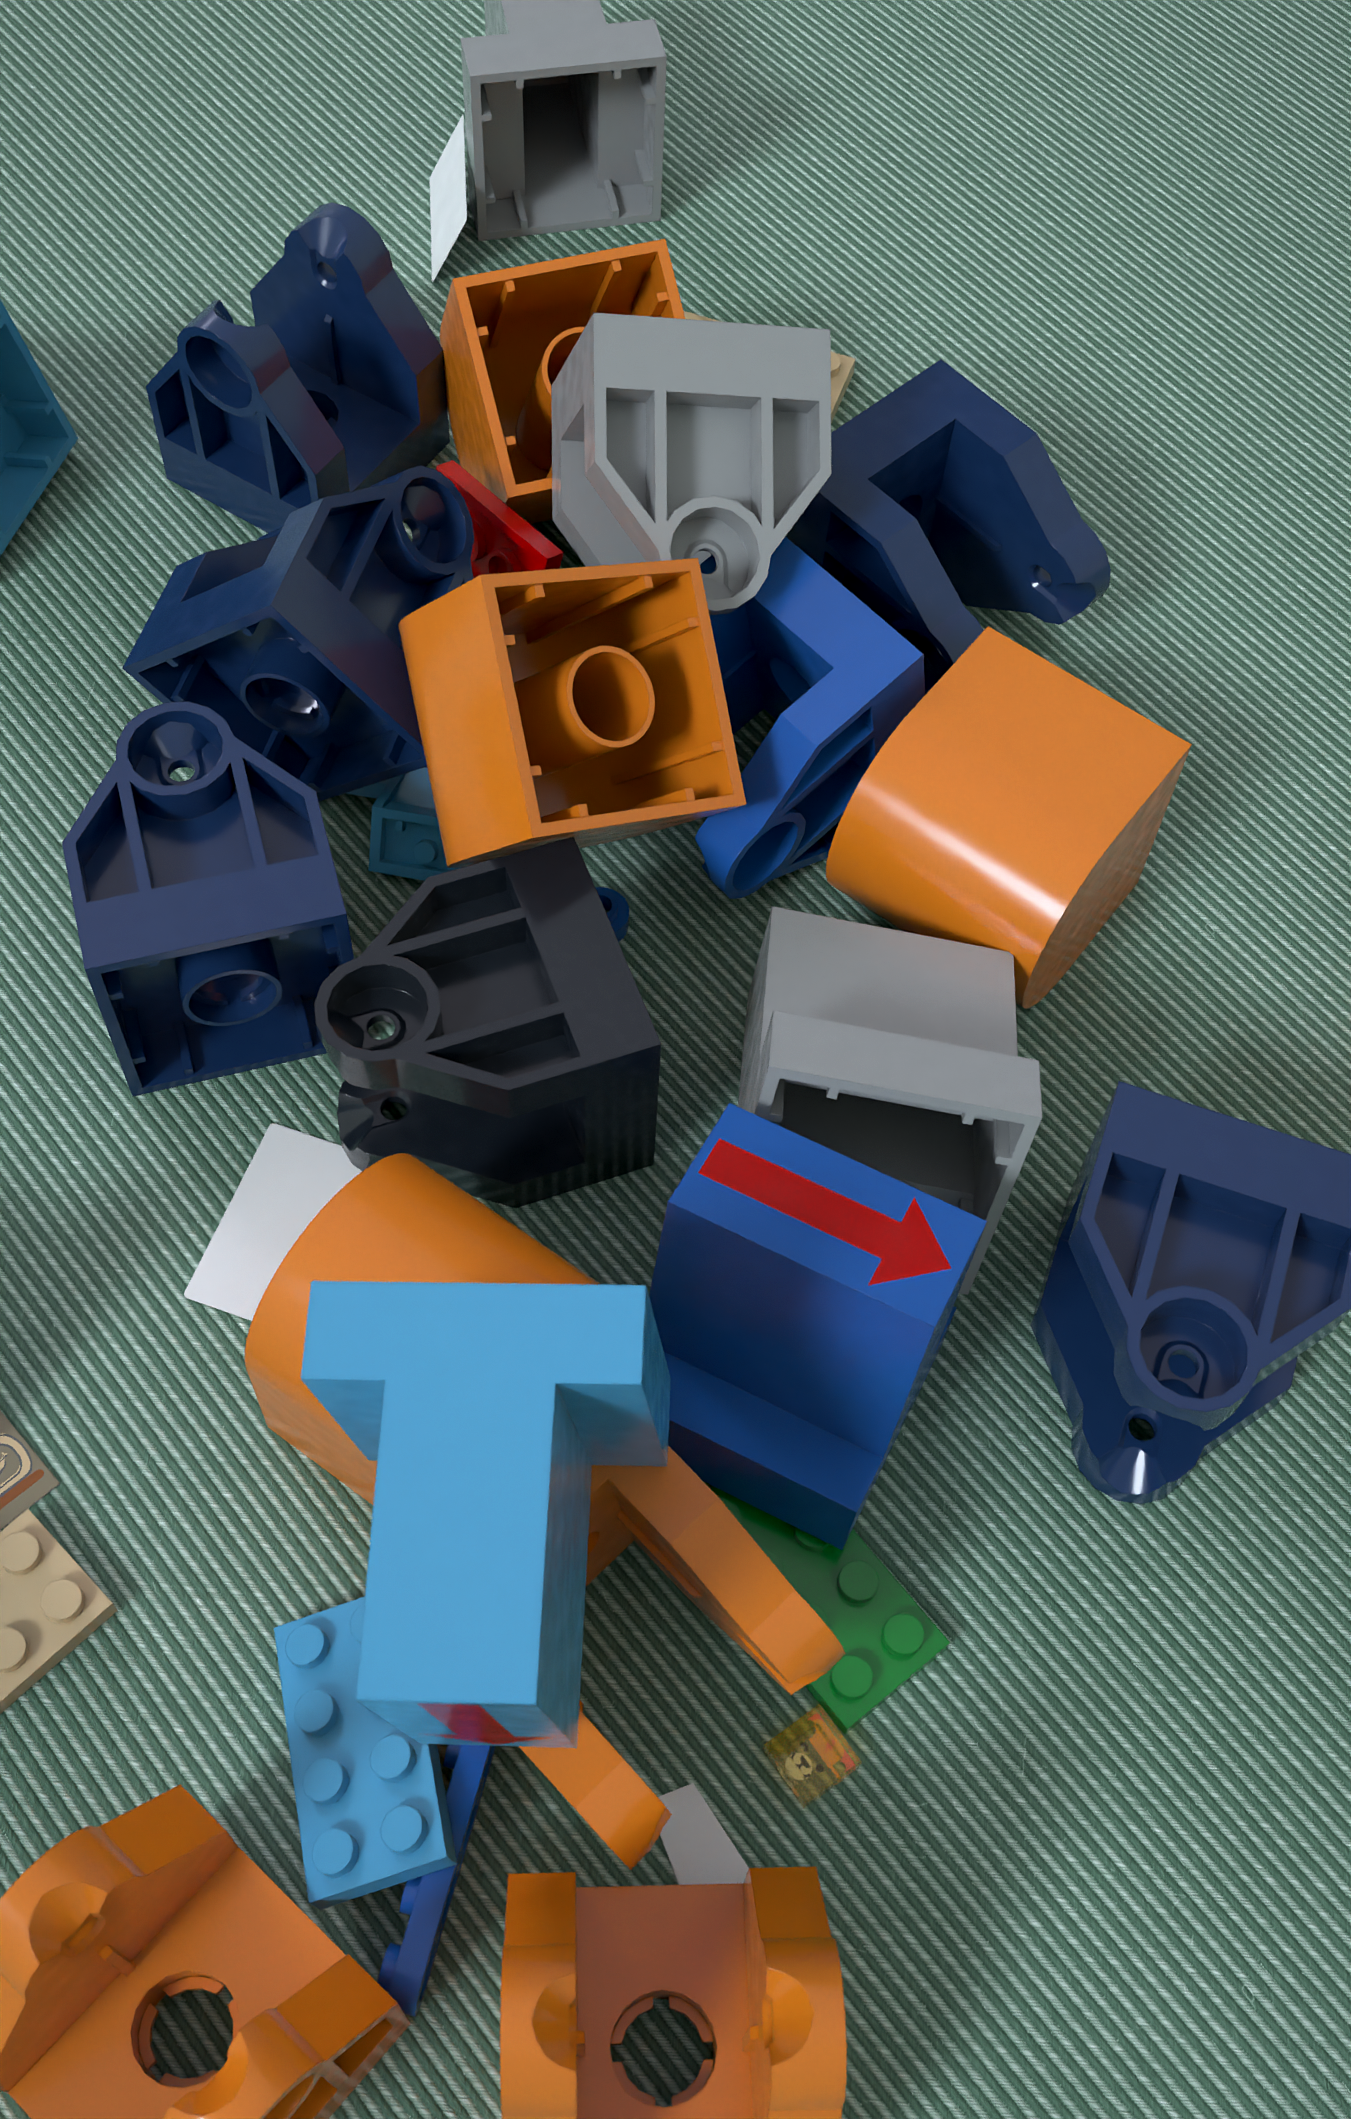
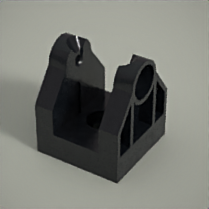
(509, 1038)

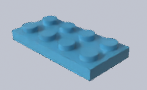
(362, 1788)

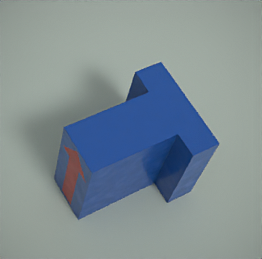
(799, 1317)

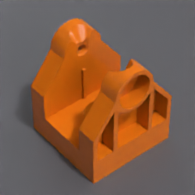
(728, 1579)
(163, 1910)
(736, 1959)

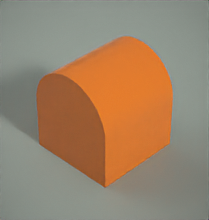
(509, 340)
(570, 707)
(1008, 812)
(381, 1227)

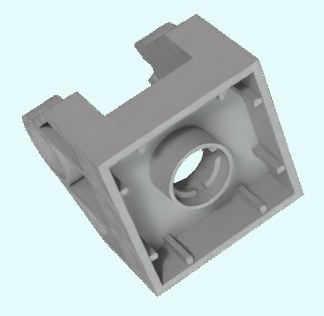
(690, 443)

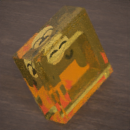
(811, 1756)

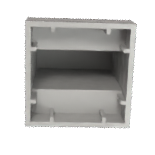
(562, 119)
(894, 1057)

